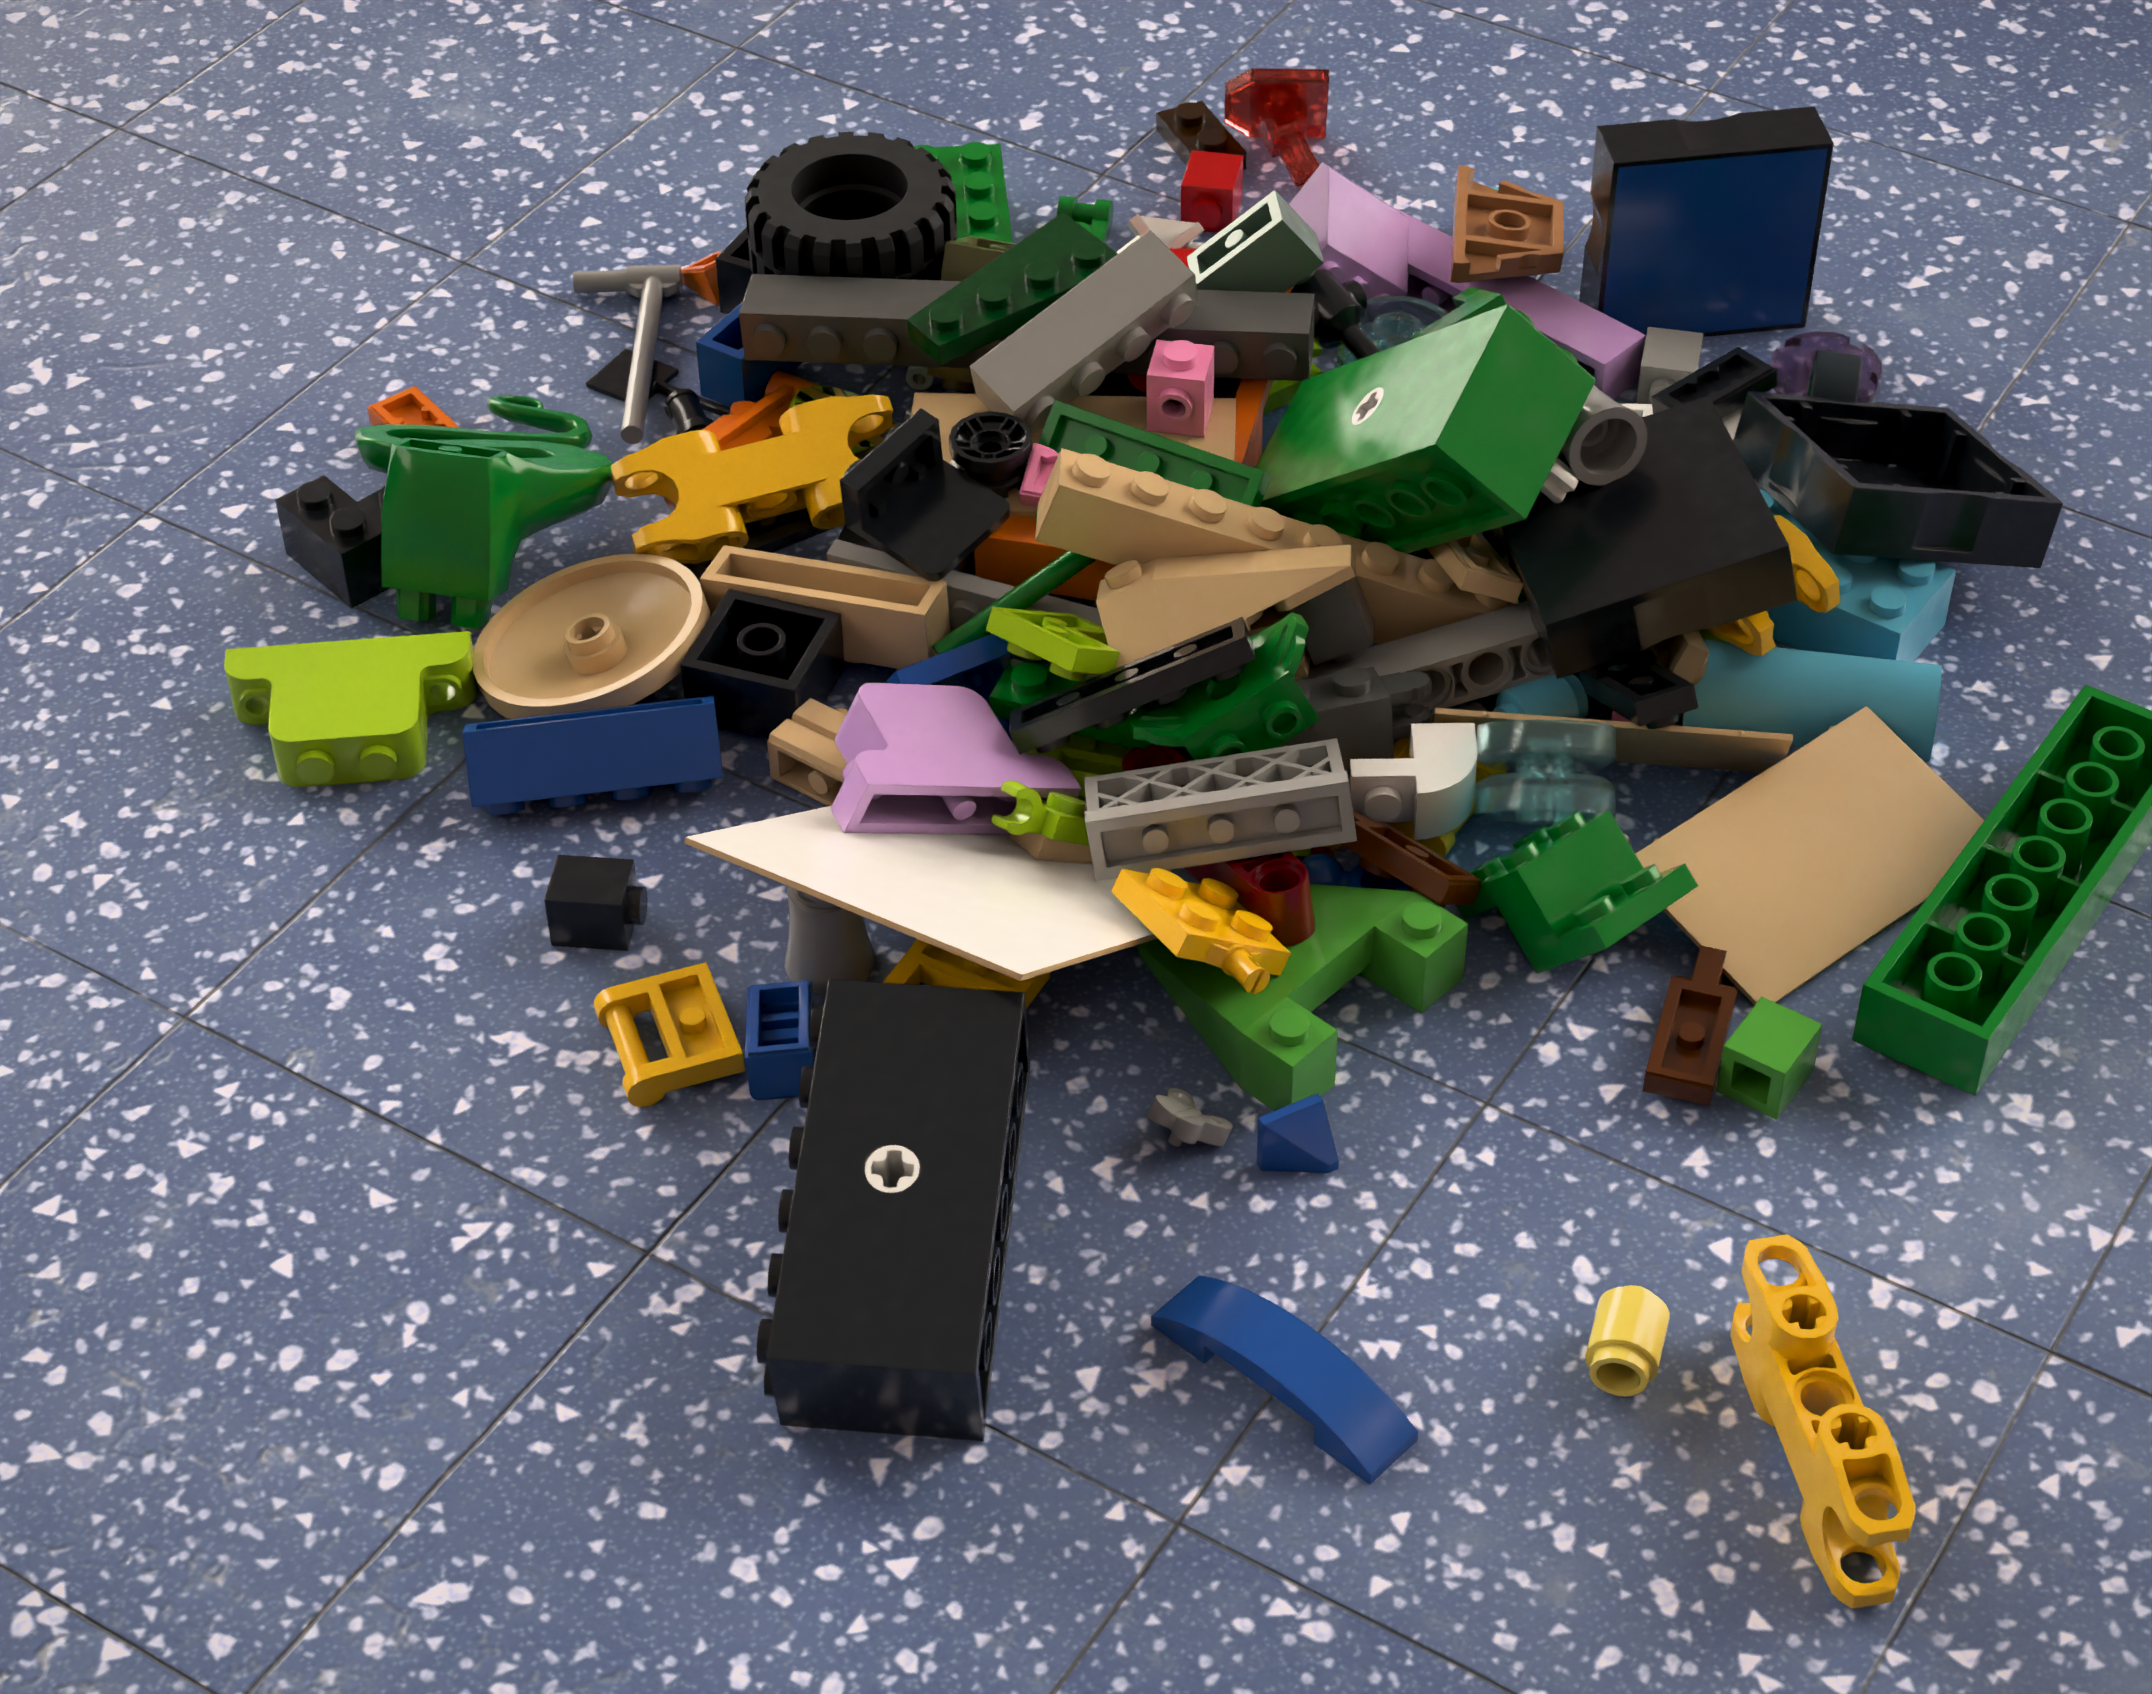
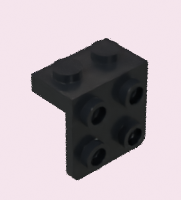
(917, 502)

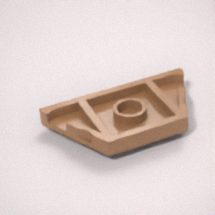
(1503, 231)

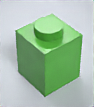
(1769, 1057)

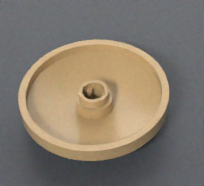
(590, 636)

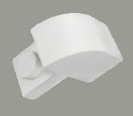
(1428, 788)

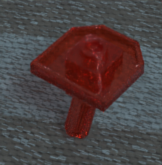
(1283, 111)

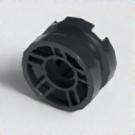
(992, 449)

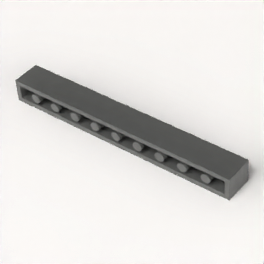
(867, 324)

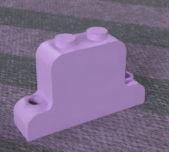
(932, 763)

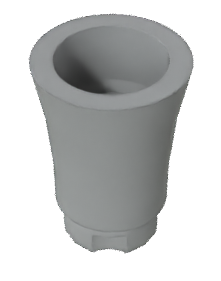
(1604, 440)
(825, 942)

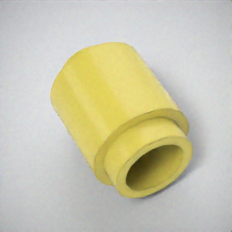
(1627, 1340)

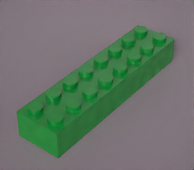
(2016, 898)

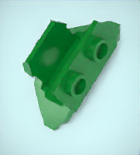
(1242, 713)

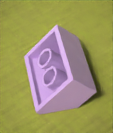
(1356, 233)

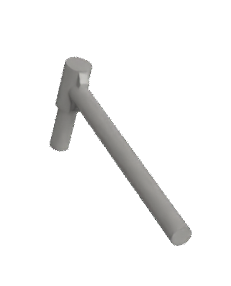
(651, 285)

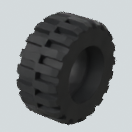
(851, 210)

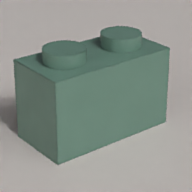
(1259, 251)

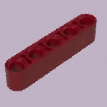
(1267, 884)

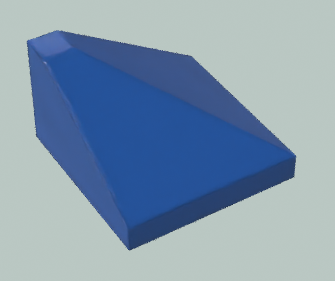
(1297, 1139)

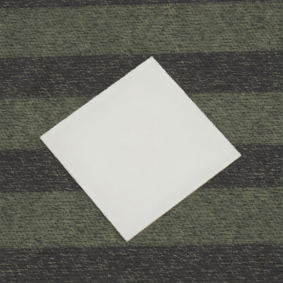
(950, 890)

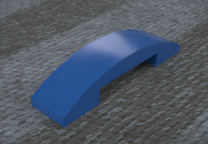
(1294, 1364)

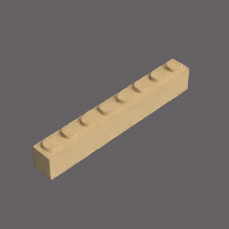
(1143, 517)

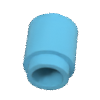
(1546, 698)

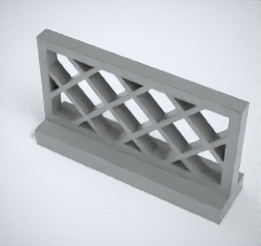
(1176, 827)

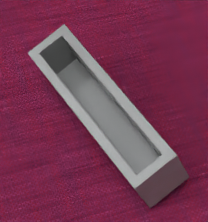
(1087, 333)

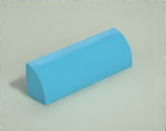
(1815, 690)

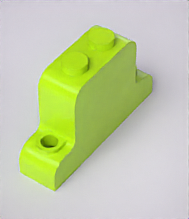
(351, 704)

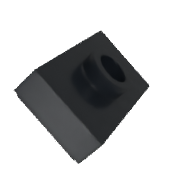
(1722, 380)

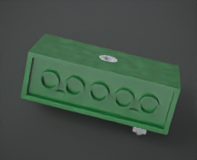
(1430, 435)

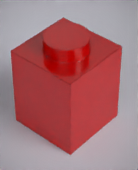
(1212, 189)

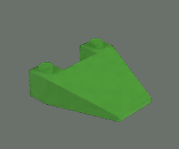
(1272, 1037)

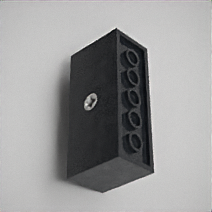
(898, 1211)

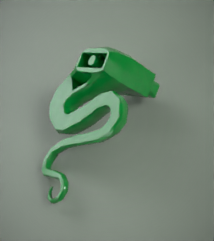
(469, 498)

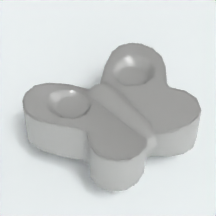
(1186, 1122)

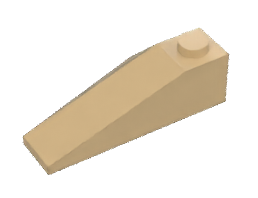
(1185, 596)

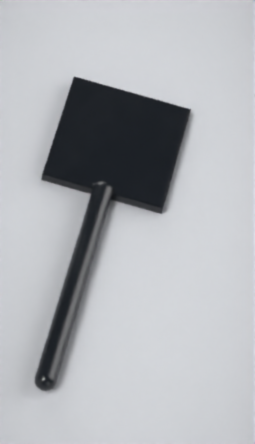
(614, 379)

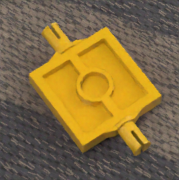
(1204, 924)

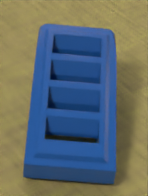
(778, 1042)

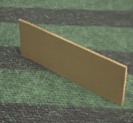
(1667, 745)

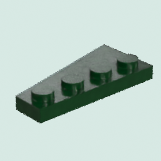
(1008, 290)

